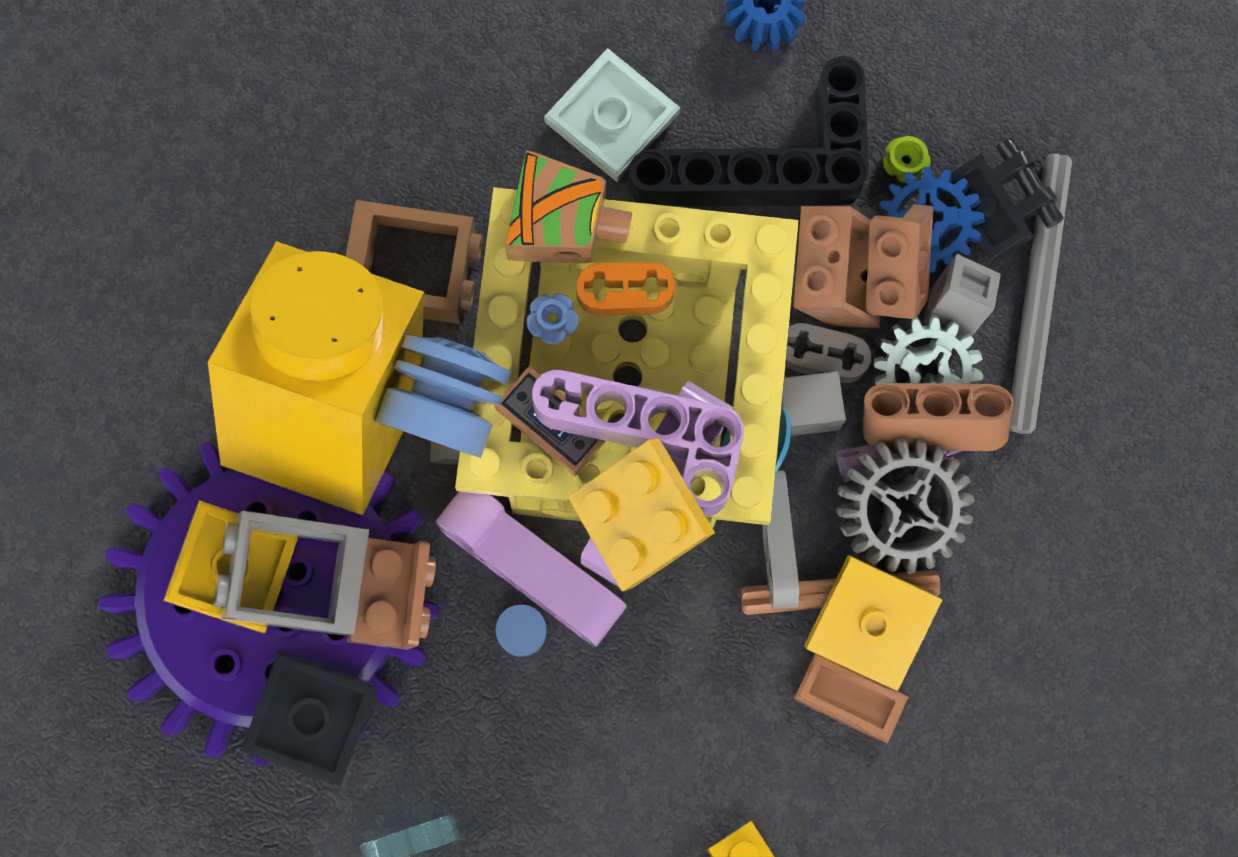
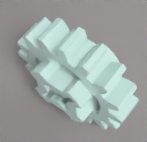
(938, 349)

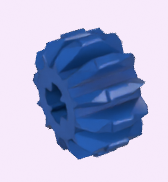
(755, 24)

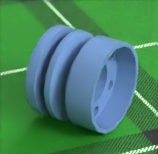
(443, 394)

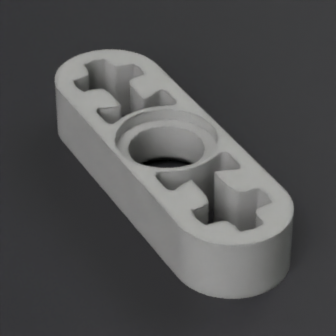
(780, 550)

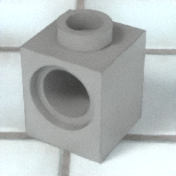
(963, 294)
(814, 403)

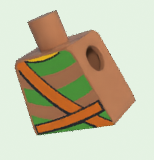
(561, 214)

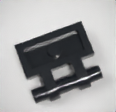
(1005, 222)

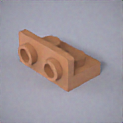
(899, 263)
(393, 594)

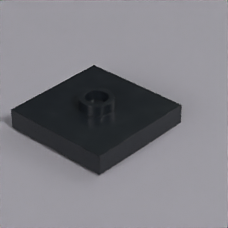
(309, 718)

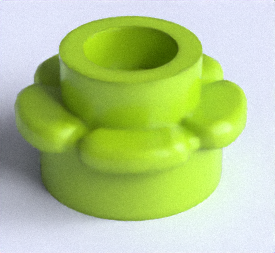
(910, 147)

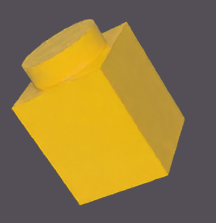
(309, 372)

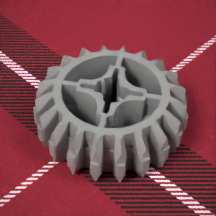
(893, 525)

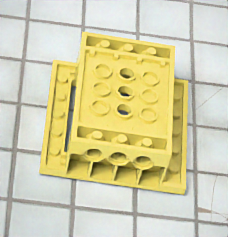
(680, 346)

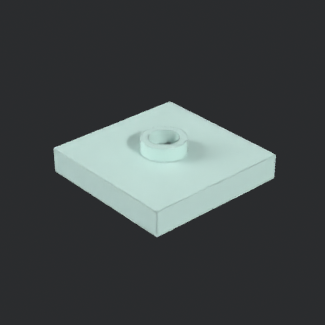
(612, 114)

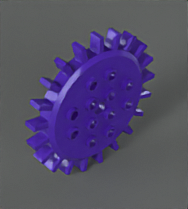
(190, 644)

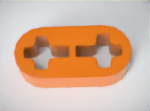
(625, 276)

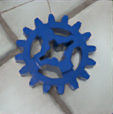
(953, 218)

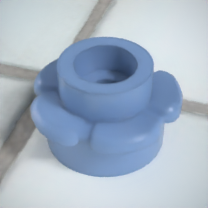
(555, 331)

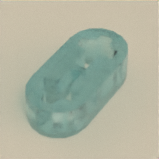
(414, 839)

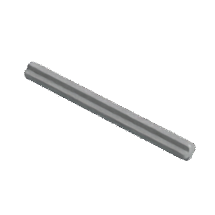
(1039, 301)

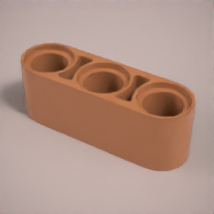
(941, 414)

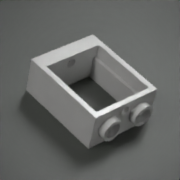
(346, 580)

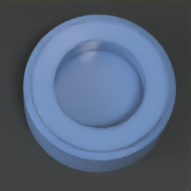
(521, 630)

